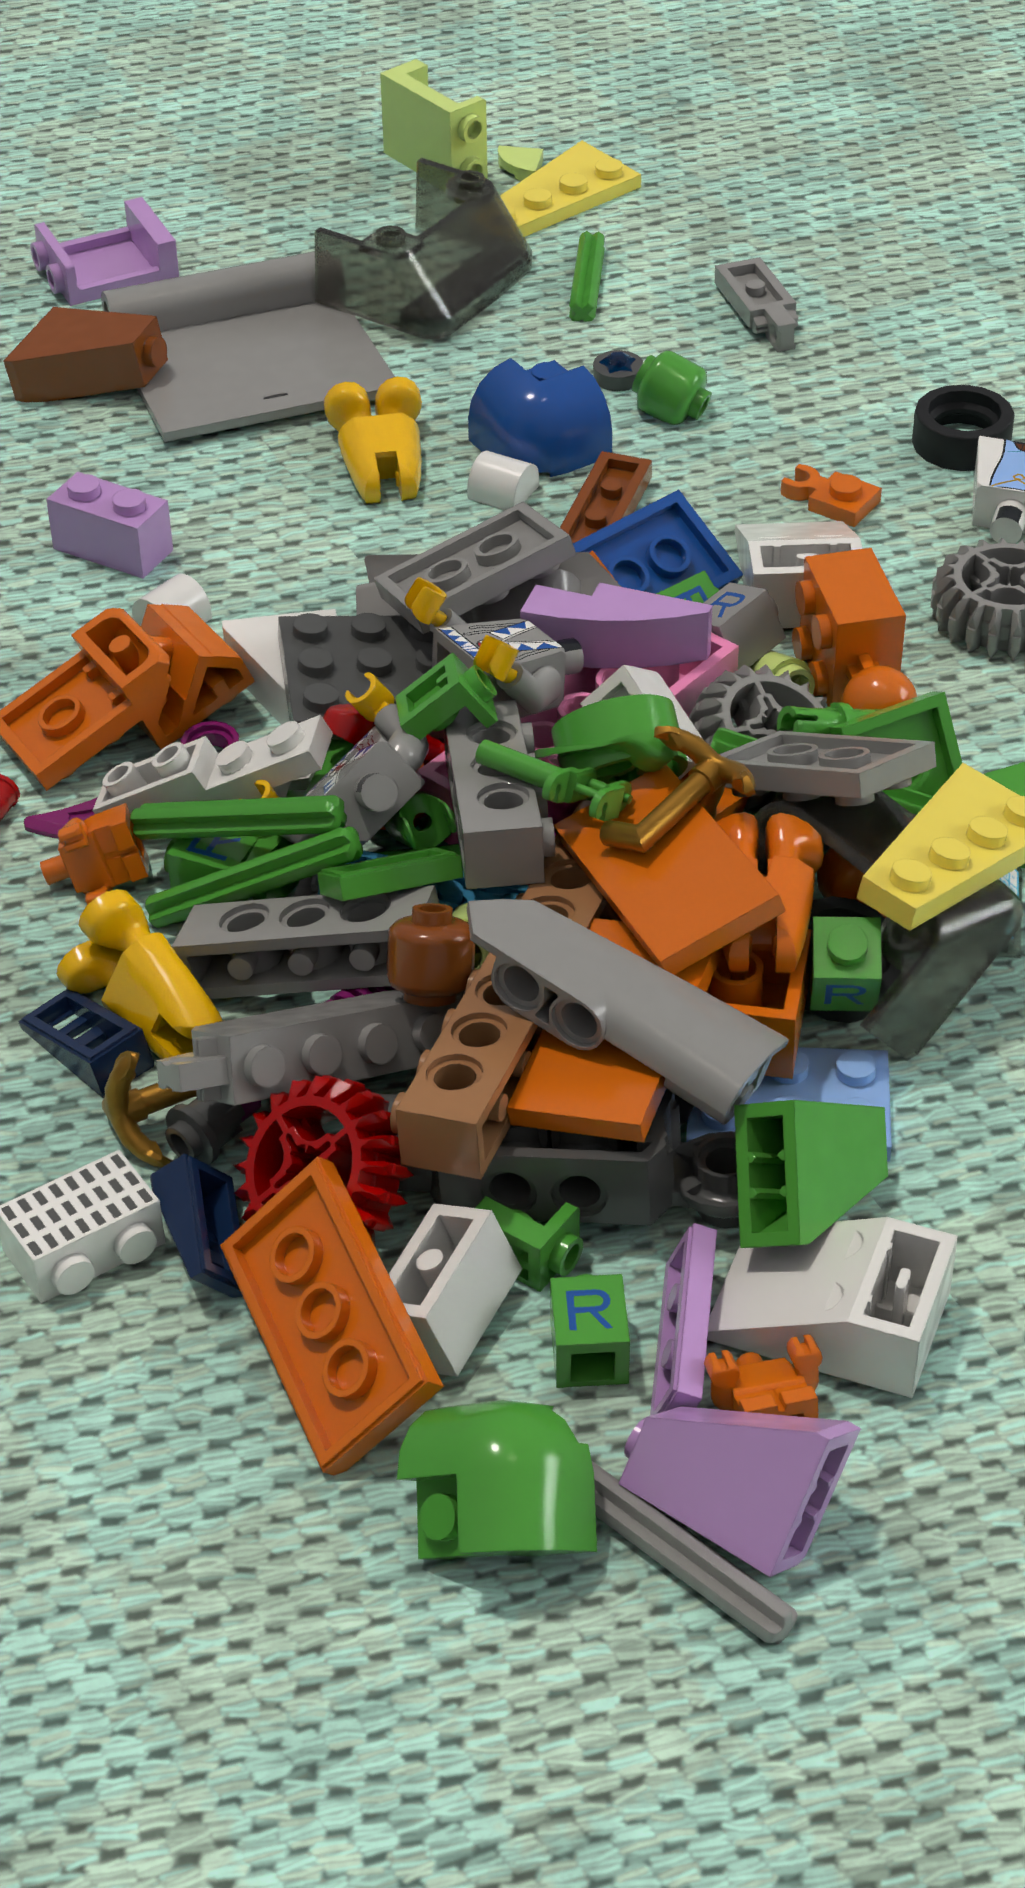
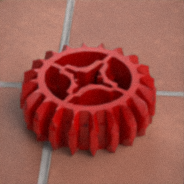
(293, 1137)

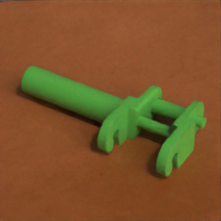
(558, 783)

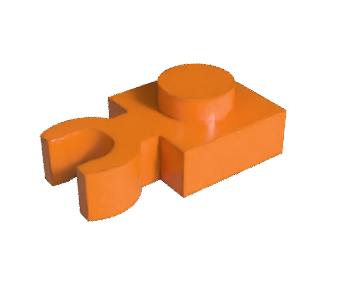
(836, 497)

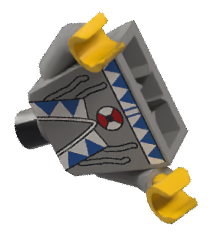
(511, 652)
(376, 773)

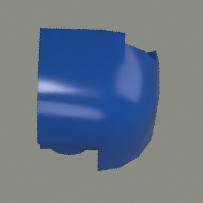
(541, 416)

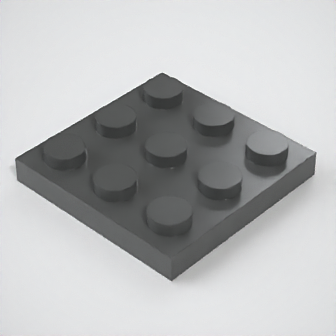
(333, 653)

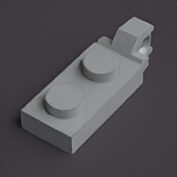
(759, 300)

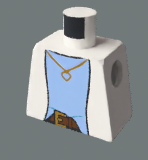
(1000, 488)

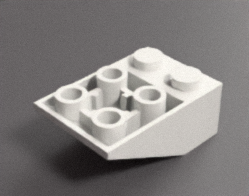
(775, 554)
(859, 1289)

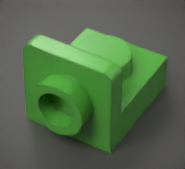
(439, 695)
(540, 1248)

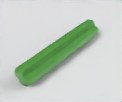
(587, 277)

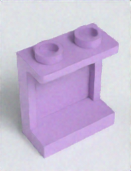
(107, 259)

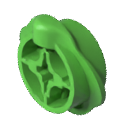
(616, 738)

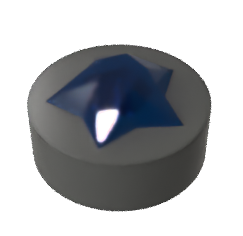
(616, 369)

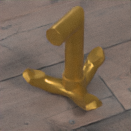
(703, 785)
(129, 1106)

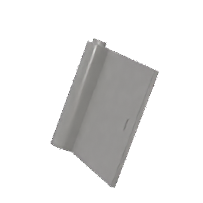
(247, 346)

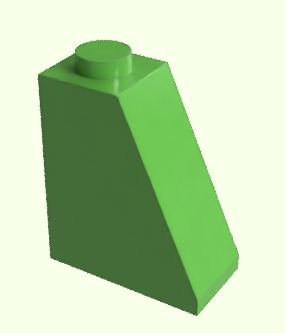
(804, 1167)

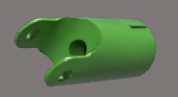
(434, 827)

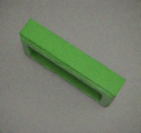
(389, 873)

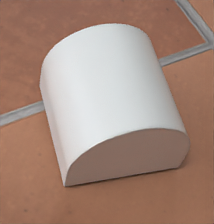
(501, 480)
(176, 591)

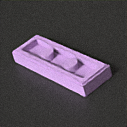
(684, 1321)

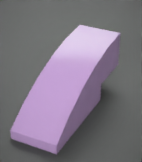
(623, 625)

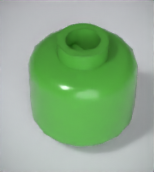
(671, 388)

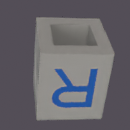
(747, 619)

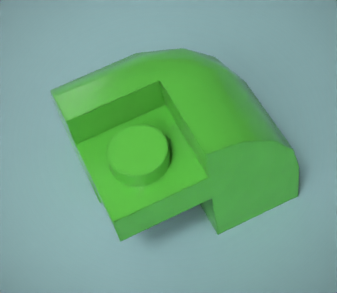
(499, 1482)

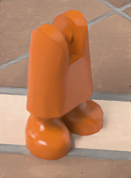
(792, 857)

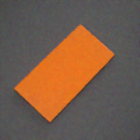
(683, 893)
(601, 1088)
(330, 1317)

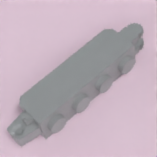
(338, 1038)

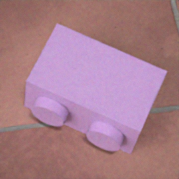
(110, 524)

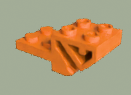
(126, 674)

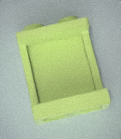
(430, 125)

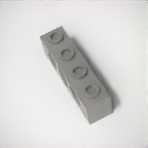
(497, 816)
(293, 942)

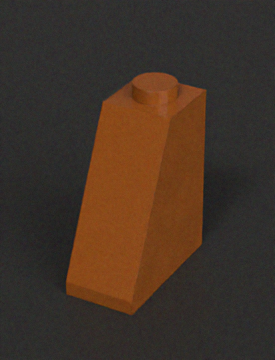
(85, 355)

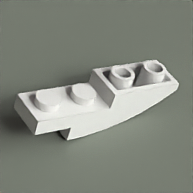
(201, 774)

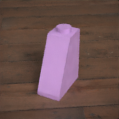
(741, 1477)

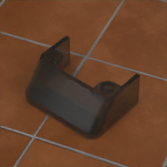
(431, 280)
(935, 958)

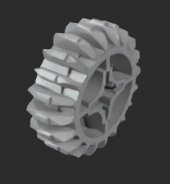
(982, 597)
(754, 704)

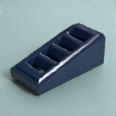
(95, 1051)
(200, 1216)

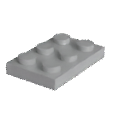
(481, 562)
(832, 765)

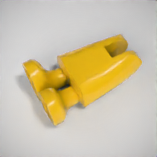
(382, 443)
(140, 974)

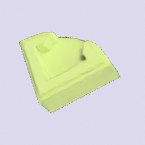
(520, 160)

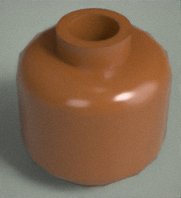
(430, 955)

